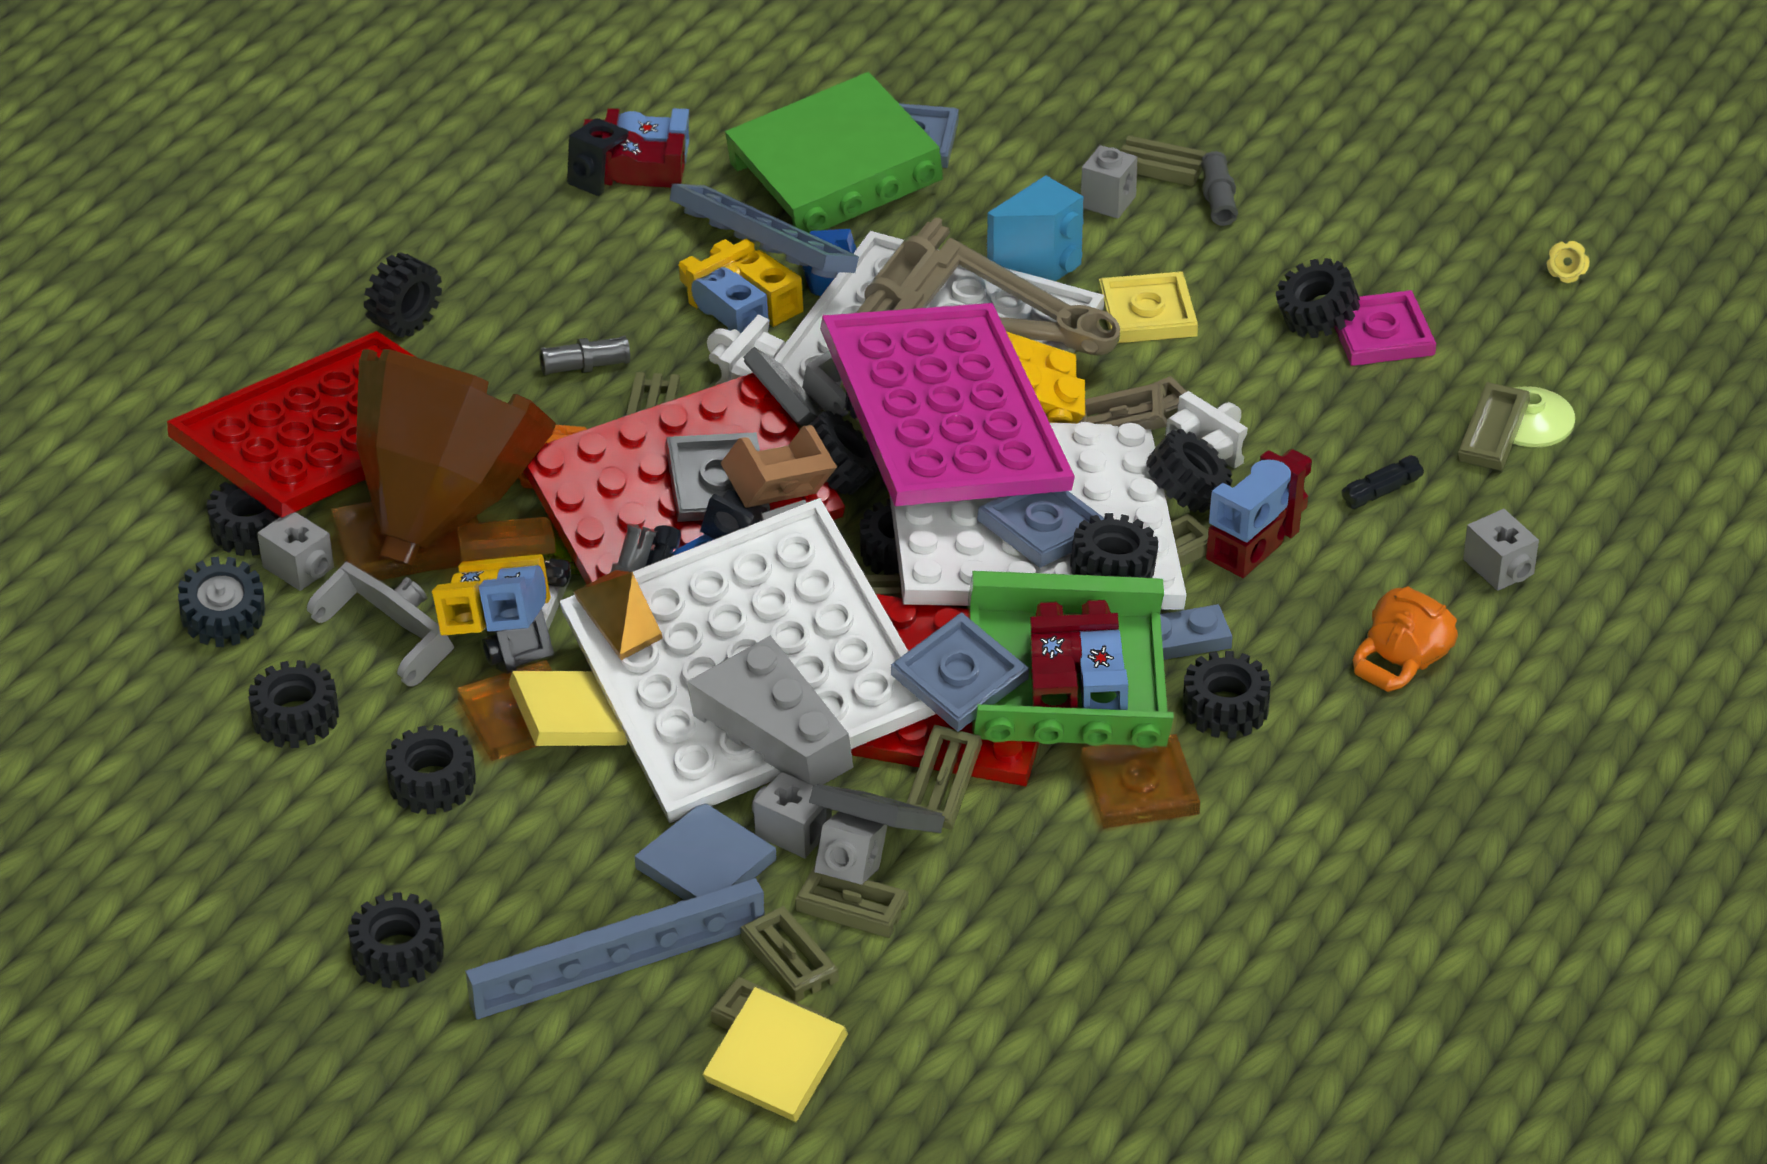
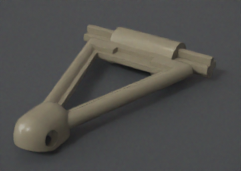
(920, 270)

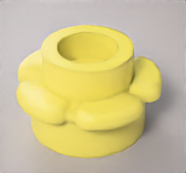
(1569, 250)

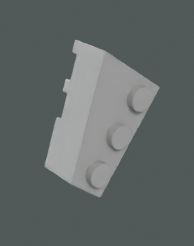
(774, 711)

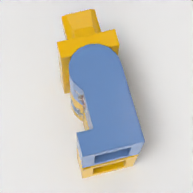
(741, 284)
(492, 595)

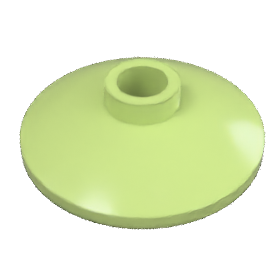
(1546, 419)

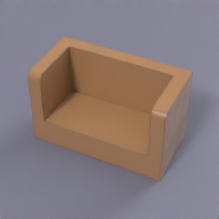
(779, 471)

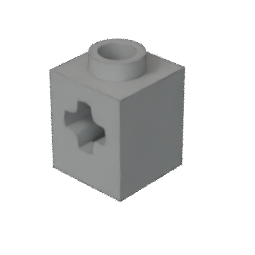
(1109, 181)
(1500, 549)
(295, 550)
(787, 817)
(850, 848)

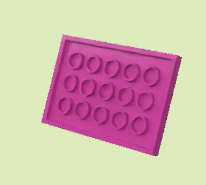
(945, 404)

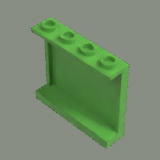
(837, 153)
(1003, 608)

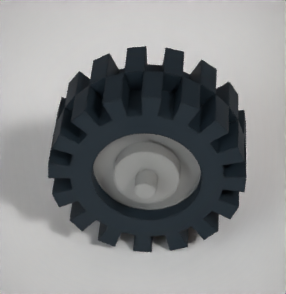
(221, 601)

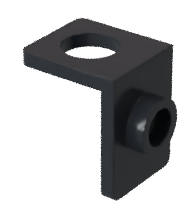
(588, 155)
(728, 515)

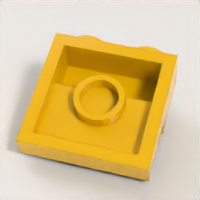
(1052, 378)

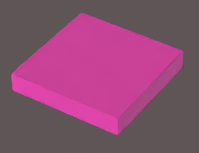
(1386, 330)

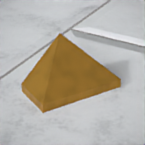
(620, 612)

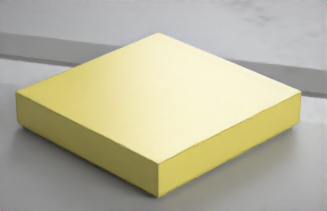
(1149, 306)
(565, 709)
(775, 1054)

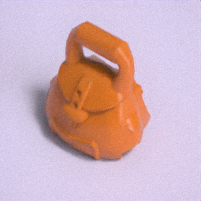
(1408, 632)

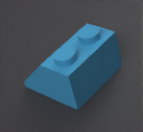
(1038, 230)

